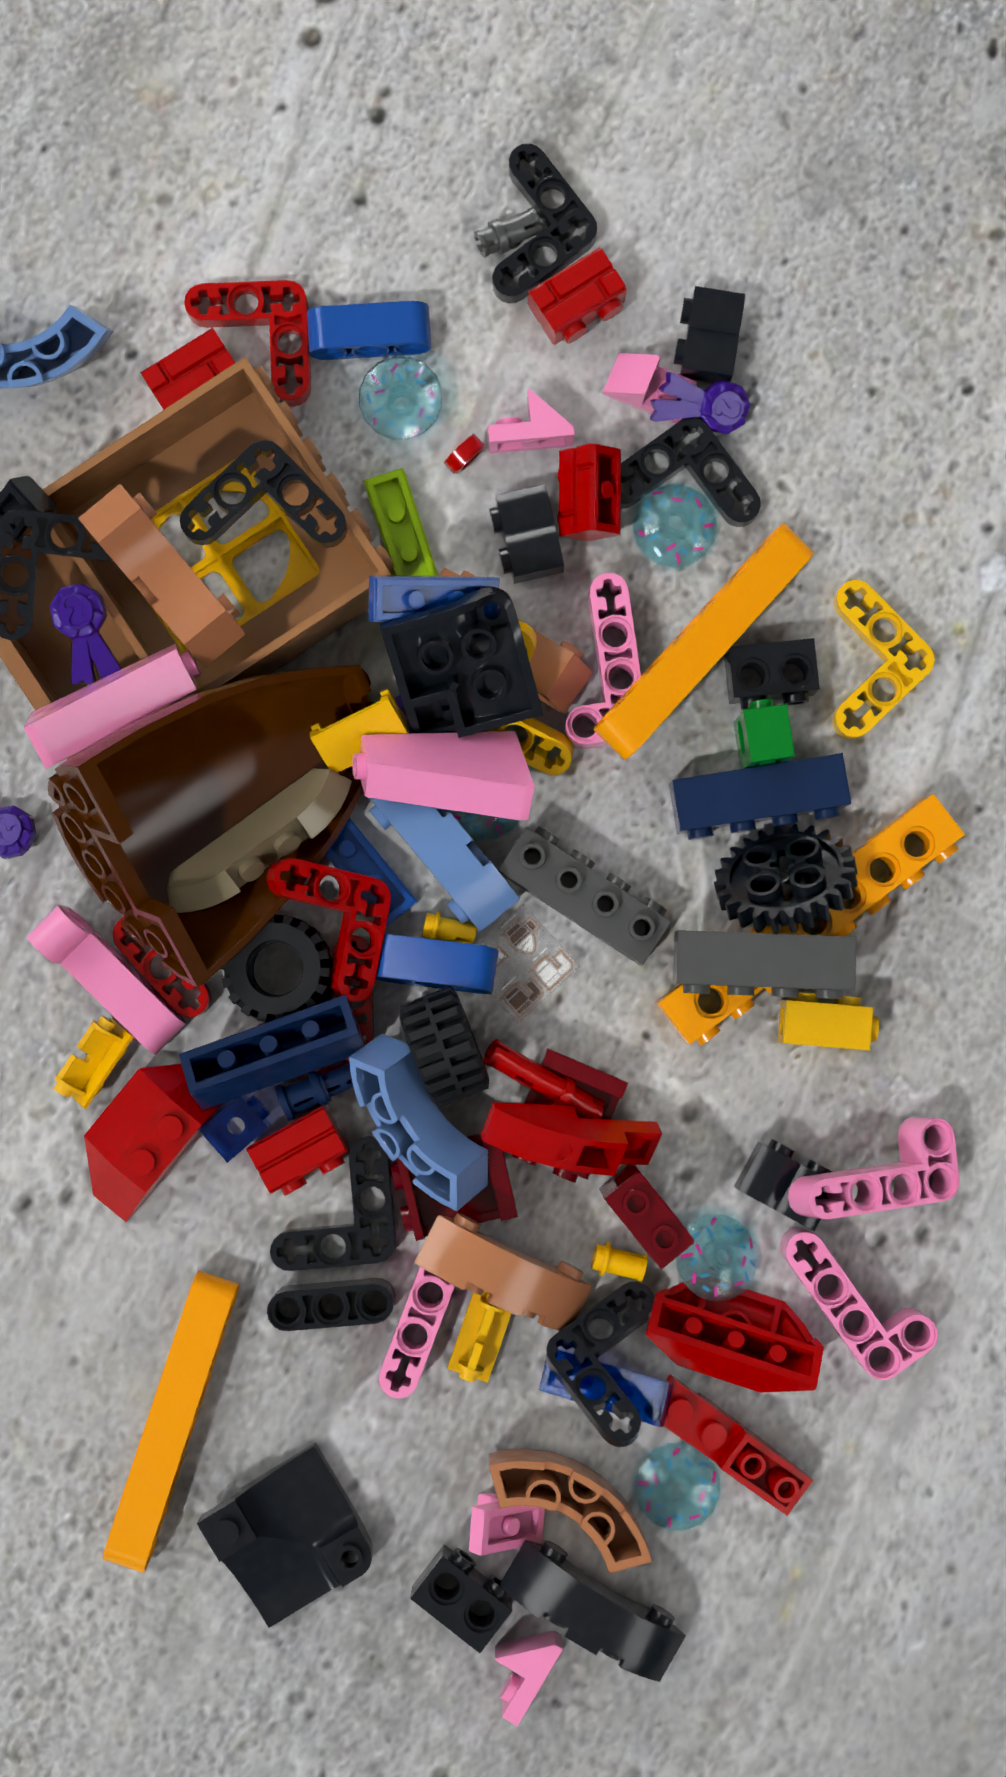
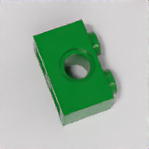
(763, 734)

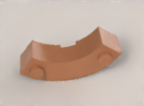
(161, 575)
(555, 668)
(513, 1279)
(577, 1491)

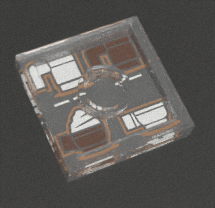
(528, 963)

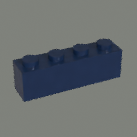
(760, 794)
(272, 1052)

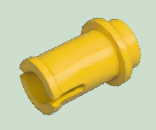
(447, 929)
(619, 1262)

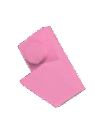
(637, 381)
(543, 431)
(505, 1528)
(532, 1661)

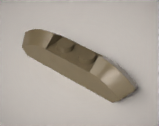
(258, 841)

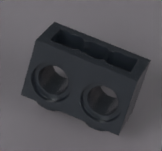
(769, 662)
(453, 1605)

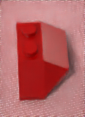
(142, 1137)
(738, 1340)

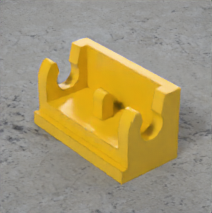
(343, 738)

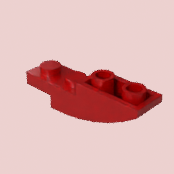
(563, 1141)
(734, 1448)

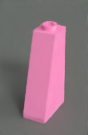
(110, 704)
(440, 770)

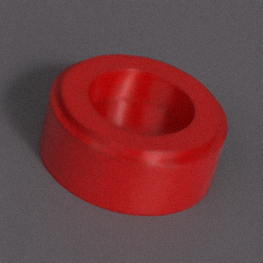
(464, 454)

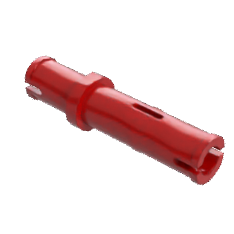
(542, 1080)

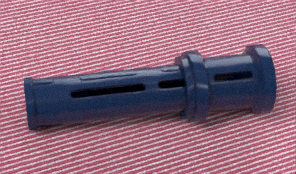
(313, 1089)

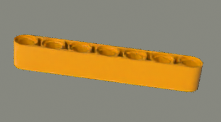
(703, 641)
(171, 1421)

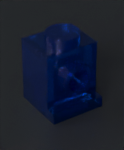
(227, 1142)

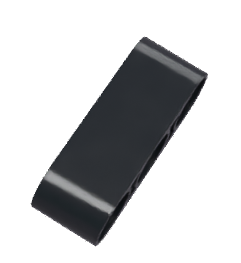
(313, 1315)

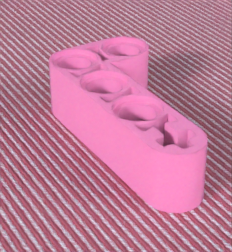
(607, 657)
(107, 976)
(874, 1182)
(846, 1299)
(419, 1312)

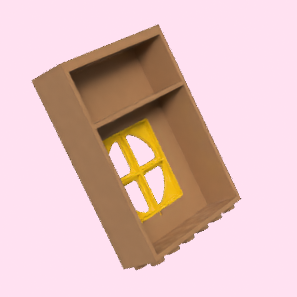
(169, 465)

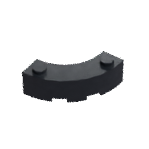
(593, 1613)

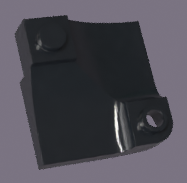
(462, 666)
(289, 1535)

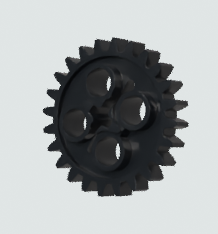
(818, 871)

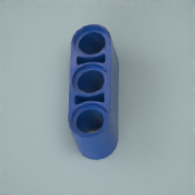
(369, 330)
(437, 964)

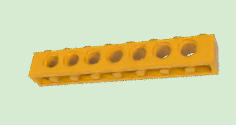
(938, 837)

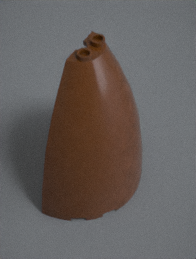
(184, 779)

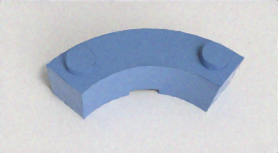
(54, 351)
(452, 858)
(413, 1127)

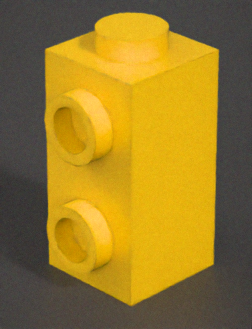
(825, 1024)

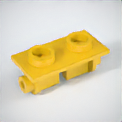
(105, 1045)
(479, 1339)

